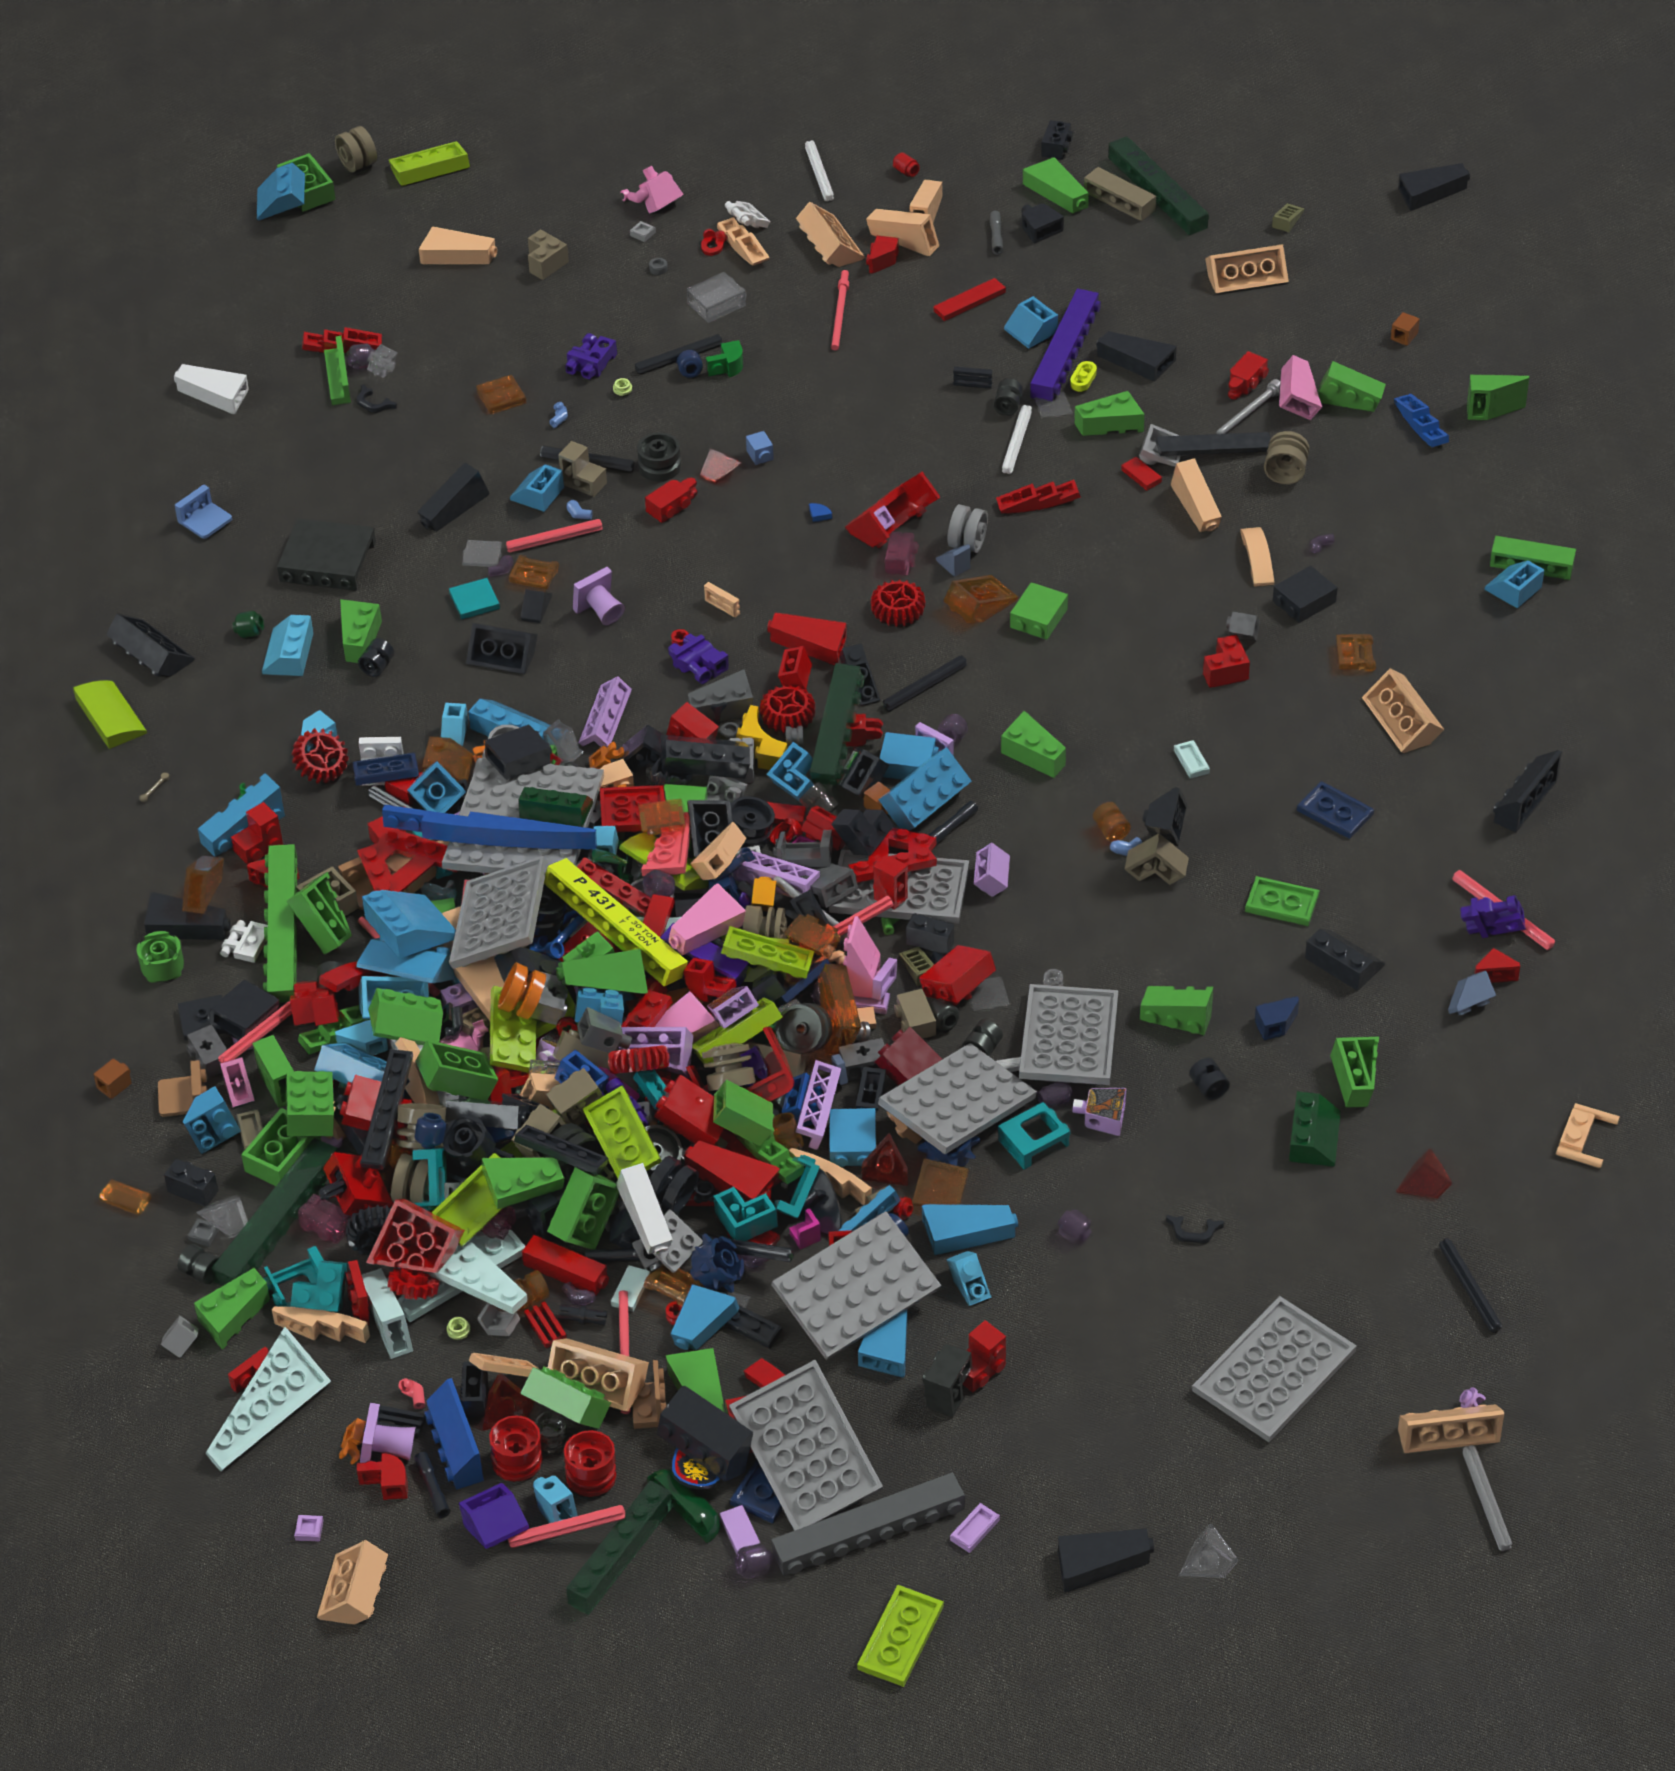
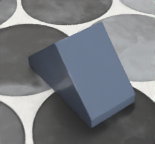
(956, 560)

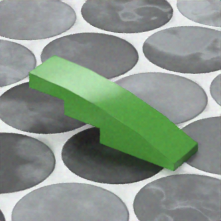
(325, 1034)
(774, 1154)

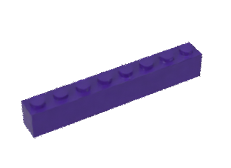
(1065, 345)

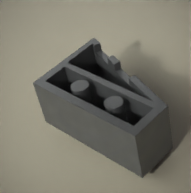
(731, 689)

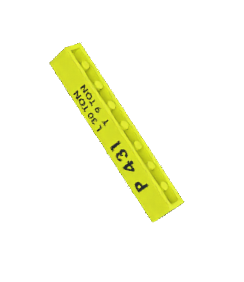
(614, 921)

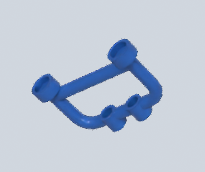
(555, 948)

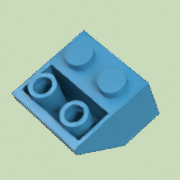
(1032, 322)
(539, 488)
(1517, 583)
(210, 1120)

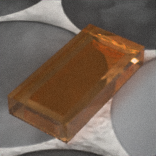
(125, 1197)

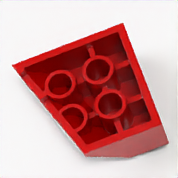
(415, 1239)

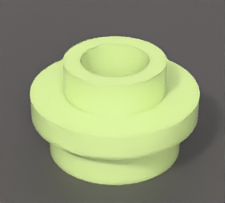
(622, 387)
(458, 1323)

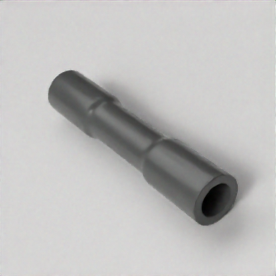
(995, 224)

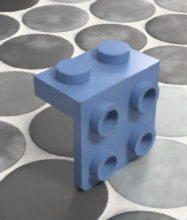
(200, 514)

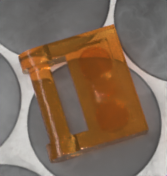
(533, 572)
(1349, 652)
(671, 1284)

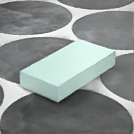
(1191, 759)
(632, 1283)

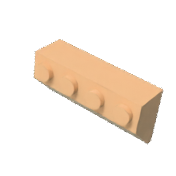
(828, 236)
(1247, 269)
(1402, 712)
(599, 1369)
(1450, 1428)

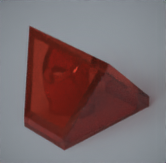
(718, 465)
(885, 1164)
(1426, 1177)
(505, 1401)

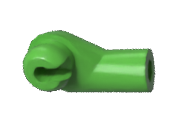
(887, 924)

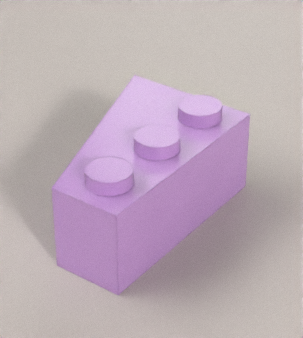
(676, 1039)

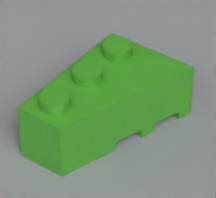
(1110, 413)
(1033, 746)
(521, 1178)

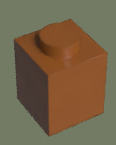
(1405, 328)
(873, 794)
(112, 1078)

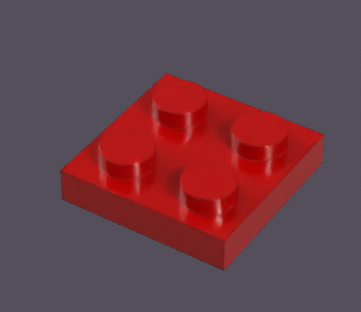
(356, 1292)

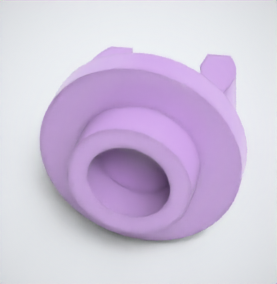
(1471, 1397)

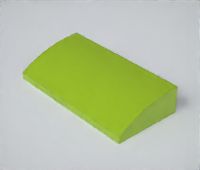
(429, 163)
(109, 712)
(639, 849)
(741, 1030)
(469, 1205)

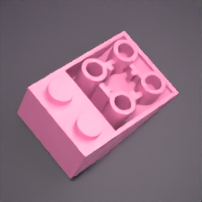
(861, 959)

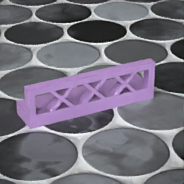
(606, 713)
(754, 869)
(822, 1101)

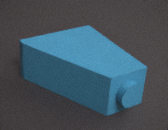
(702, 1317)

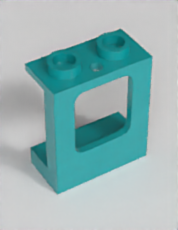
(649, 1086)
(1021, 1145)
(437, 1175)
(802, 1190)
(307, 1267)

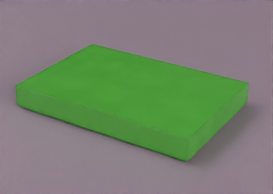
(1282, 901)

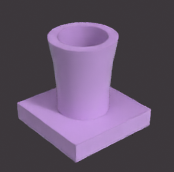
(595, 593)
(385, 1439)

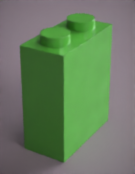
(1039, 610)
(272, 1067)
(743, 1113)

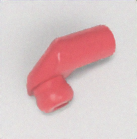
(414, 1391)

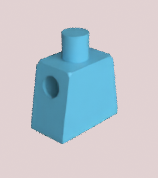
(554, 1493)

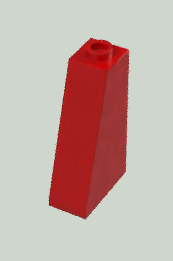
(819, 637)
(730, 1169)

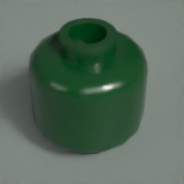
(248, 624)

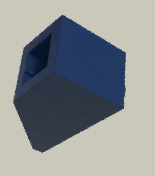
(1276, 1017)

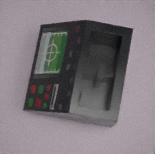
(861, 772)

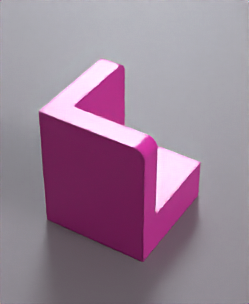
(806, 1232)

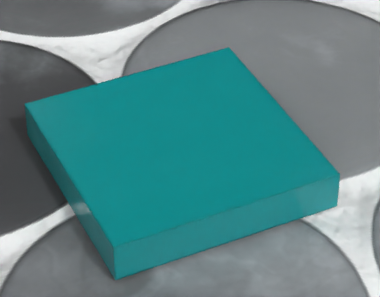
(474, 598)

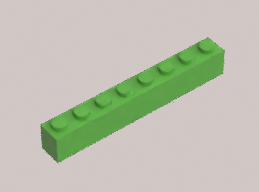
(282, 922)

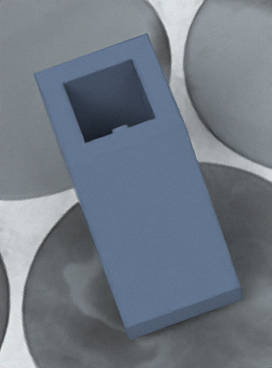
(1471, 991)

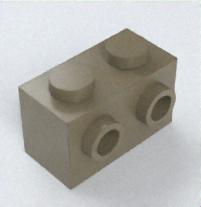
(915, 1013)

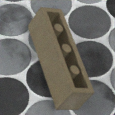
(1120, 194)
(571, 1041)

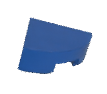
(819, 512)

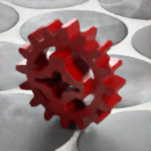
(412, 1283)

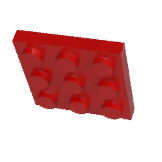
(621, 806)

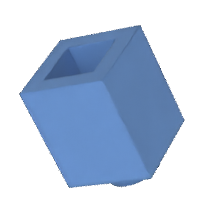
(759, 447)

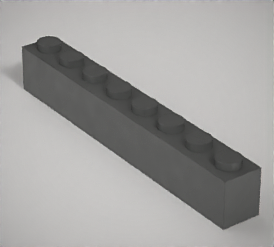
(868, 1524)

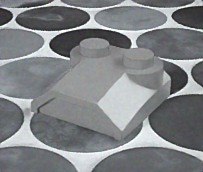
(1149, 451)

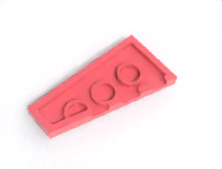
(670, 852)

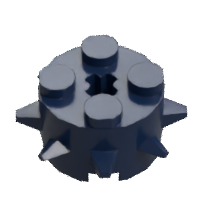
(959, 1156)
(716, 1263)

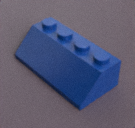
(454, 1436)

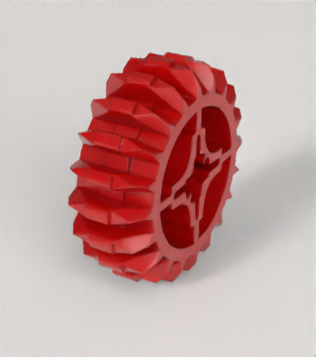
(897, 602)
(787, 708)
(324, 749)
(638, 1059)

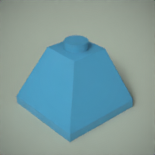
(436, 789)

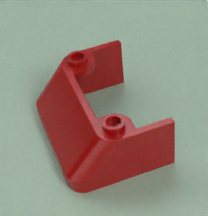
(902, 504)
(779, 1080)

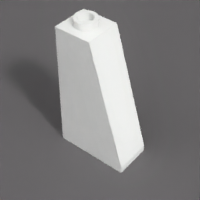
(212, 386)
(644, 1208)

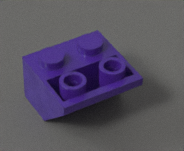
(493, 1516)

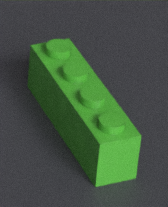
(1554, 559)

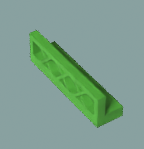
(337, 374)

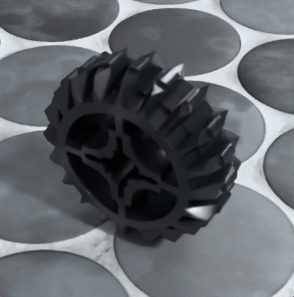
(365, 1228)

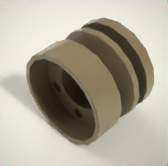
(1286, 457)
(765, 925)
(728, 1065)
(409, 1114)

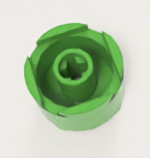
(160, 957)

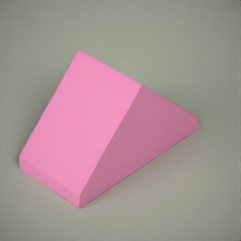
(237, 1082)

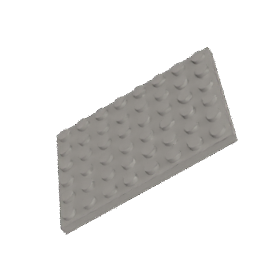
(496, 796)

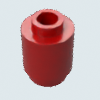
(906, 165)

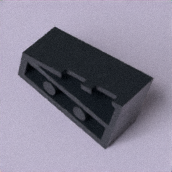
(526, 957)

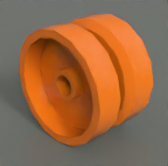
(521, 991)

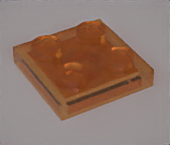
(501, 394)
(940, 1184)

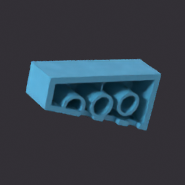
(217, 831)

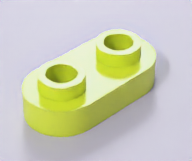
(1083, 376)

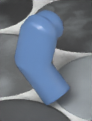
(561, 414)
(577, 512)
(1121, 847)

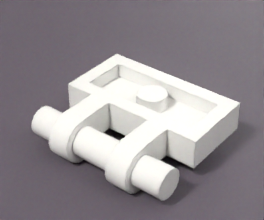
(747, 214)
(249, 945)

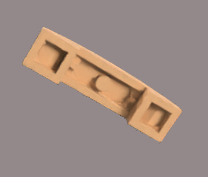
(1258, 556)

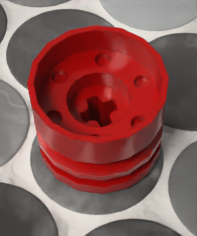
(515, 1448)
(590, 1463)

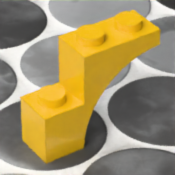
(766, 748)

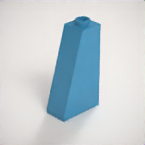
(967, 1225)
(886, 1347)

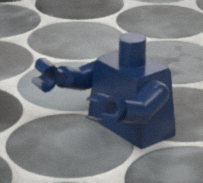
(726, 879)

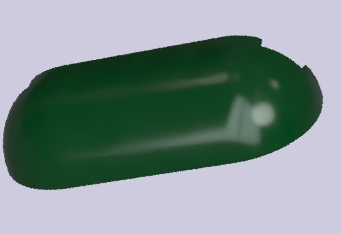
(689, 1505)

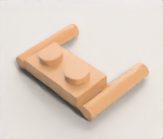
(1577, 1132)

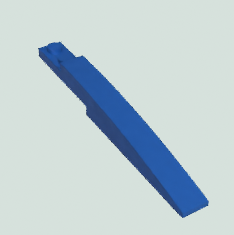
(489, 829)

